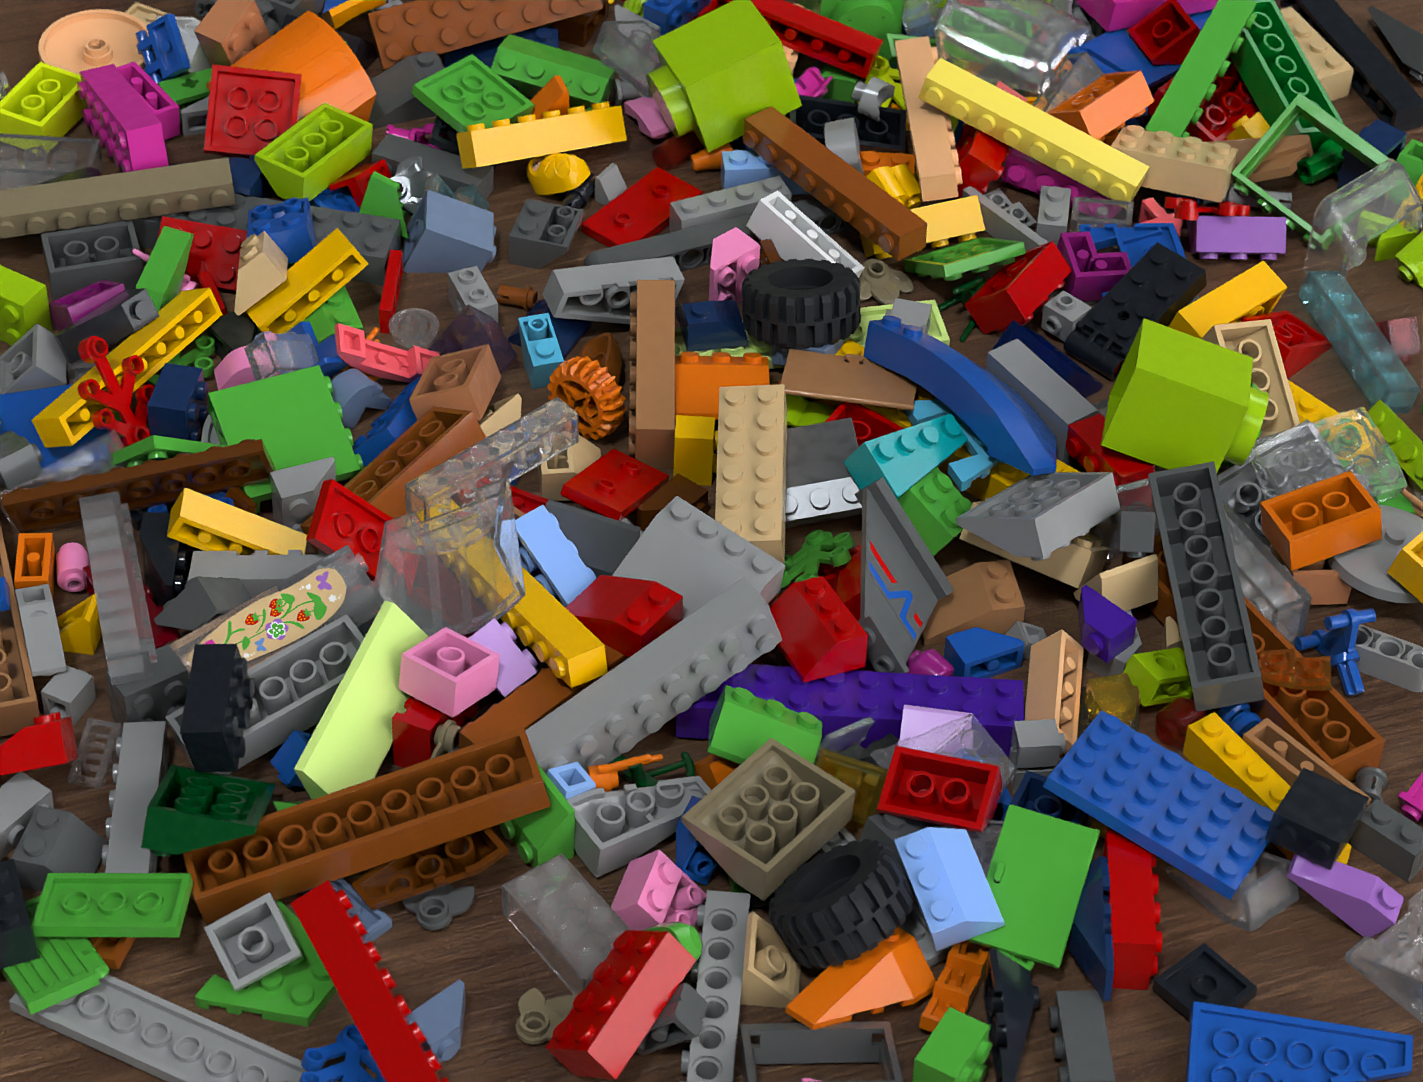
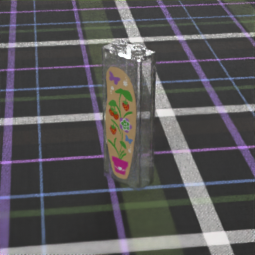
(291, 610)

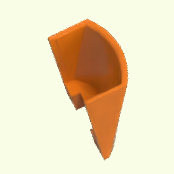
(326, 64)

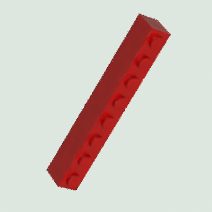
(365, 986)

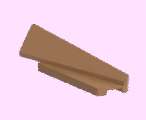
(1280, 161)

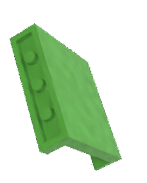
(291, 417)

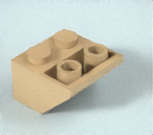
(564, 467)

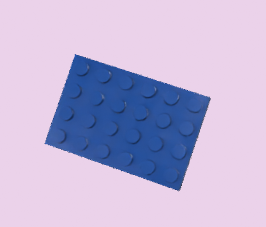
(1163, 803)

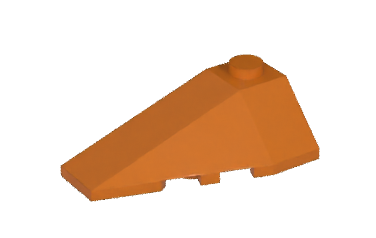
(877, 978)

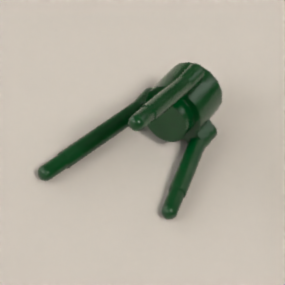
(964, 293)

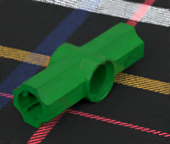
(1321, 164)

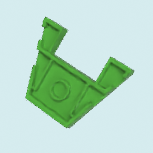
(287, 995)

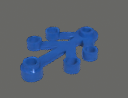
(347, 1044)

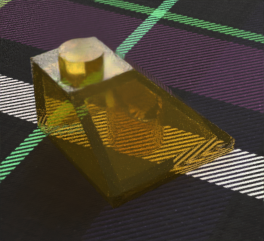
(858, 775)

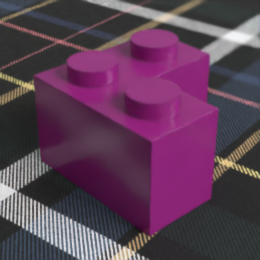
(1091, 271)

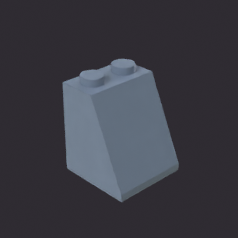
(448, 236)

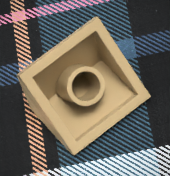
(1128, 584)
(769, 970)

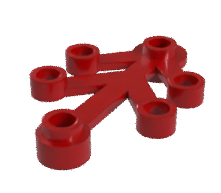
(1189, 210)
(119, 397)

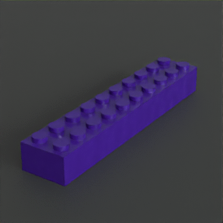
(860, 694)

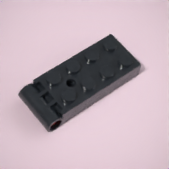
(1150, 290)

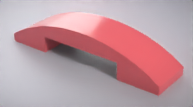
(379, 358)

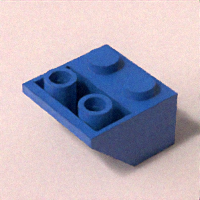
(287, 225)

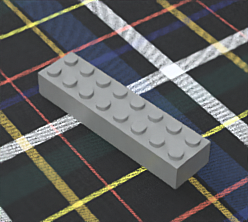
(657, 681)

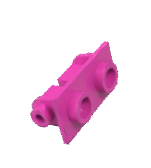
(812, 83)

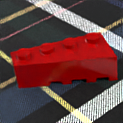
(416, 728)

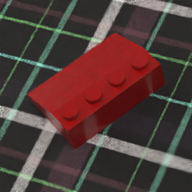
(1225, 107)

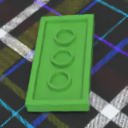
(112, 905)

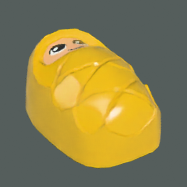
(556, 173)

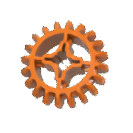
(590, 393)

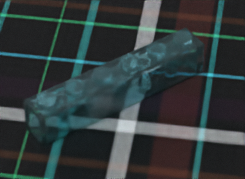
(1358, 340)

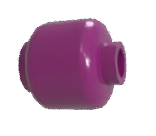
(929, 663)

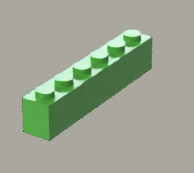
(1202, 66)

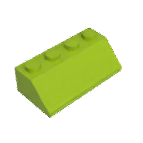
(315, 152)

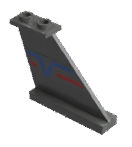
(897, 579)

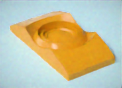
(348, 10)

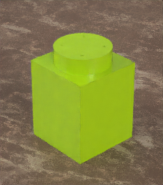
(720, 74)
(1183, 401)

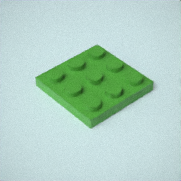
(471, 95)
(965, 256)

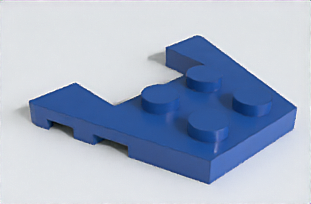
(1135, 240)

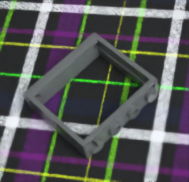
(832, 1044)

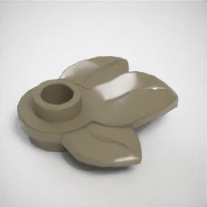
(882, 285)
(446, 738)
(540, 1014)

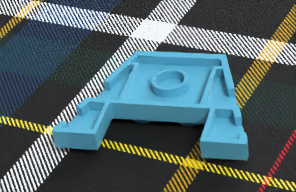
(966, 469)

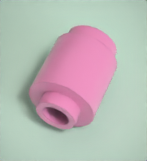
(69, 566)

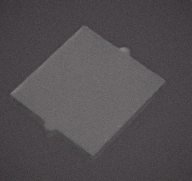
(846, 736)

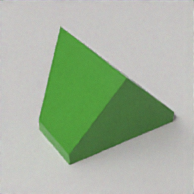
(383, 200)

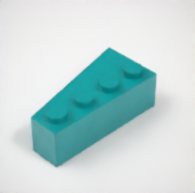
(906, 454)

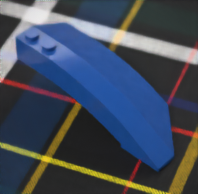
(981, 399)

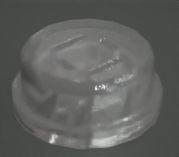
(414, 328)

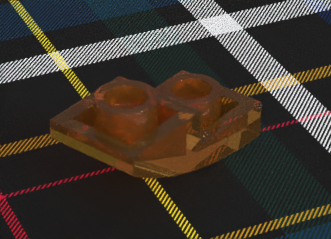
(1287, 671)

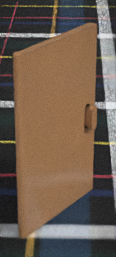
(846, 380)

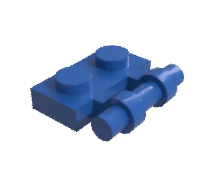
(168, 48)

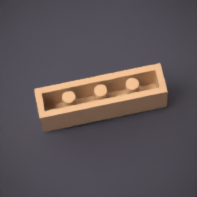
(1056, 683)

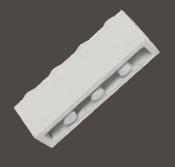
(796, 234)

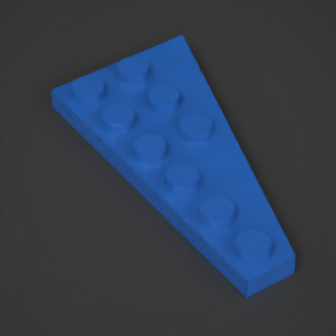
(1270, 1047)

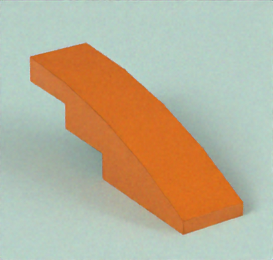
(956, 983)

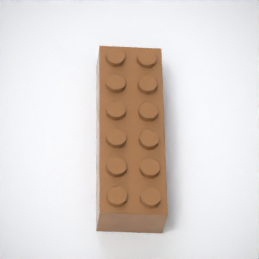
(652, 373)

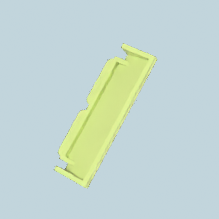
(358, 720)

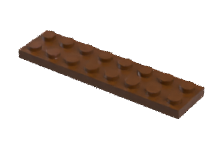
(141, 485)

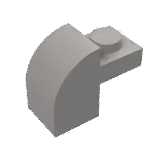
(843, 140)

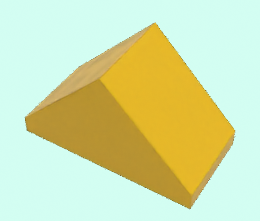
(80, 627)

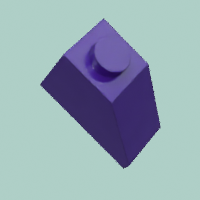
(1103, 625)

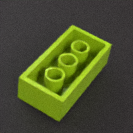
(21, 305)

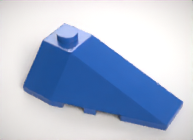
(387, 426)

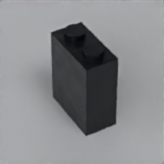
(1316, 818)

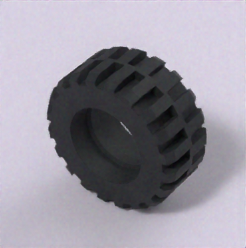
(801, 303)
(841, 904)

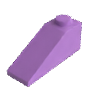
(1349, 893)

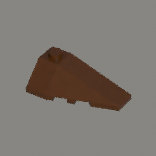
(429, 868)

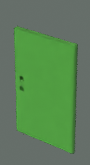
(1040, 885)

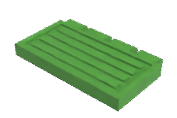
(62, 971)

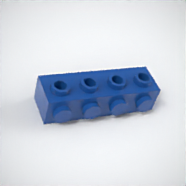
(672, 13)

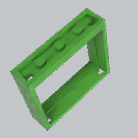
(1322, 121)

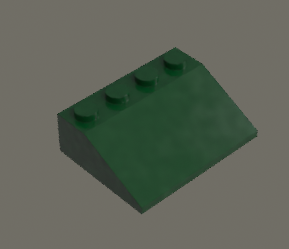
(202, 810)

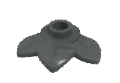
(413, 179)
(438, 906)

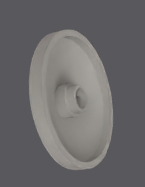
(1367, 565)

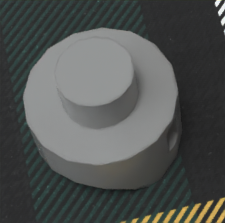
(872, 96)

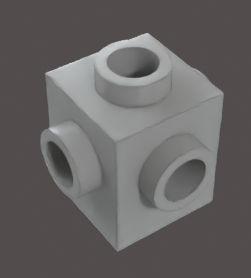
(1063, 314)

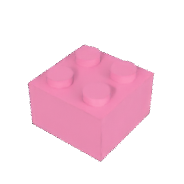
(449, 671)

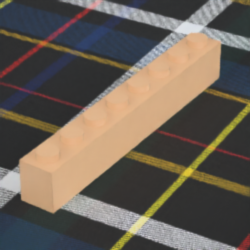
(928, 126)

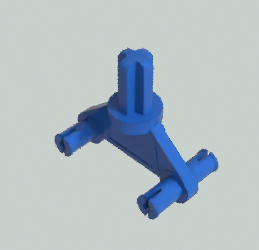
(1340, 645)

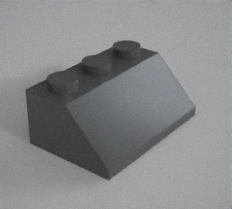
(599, 540)

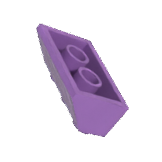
(1237, 237)

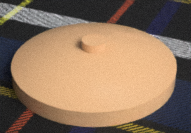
(92, 40)

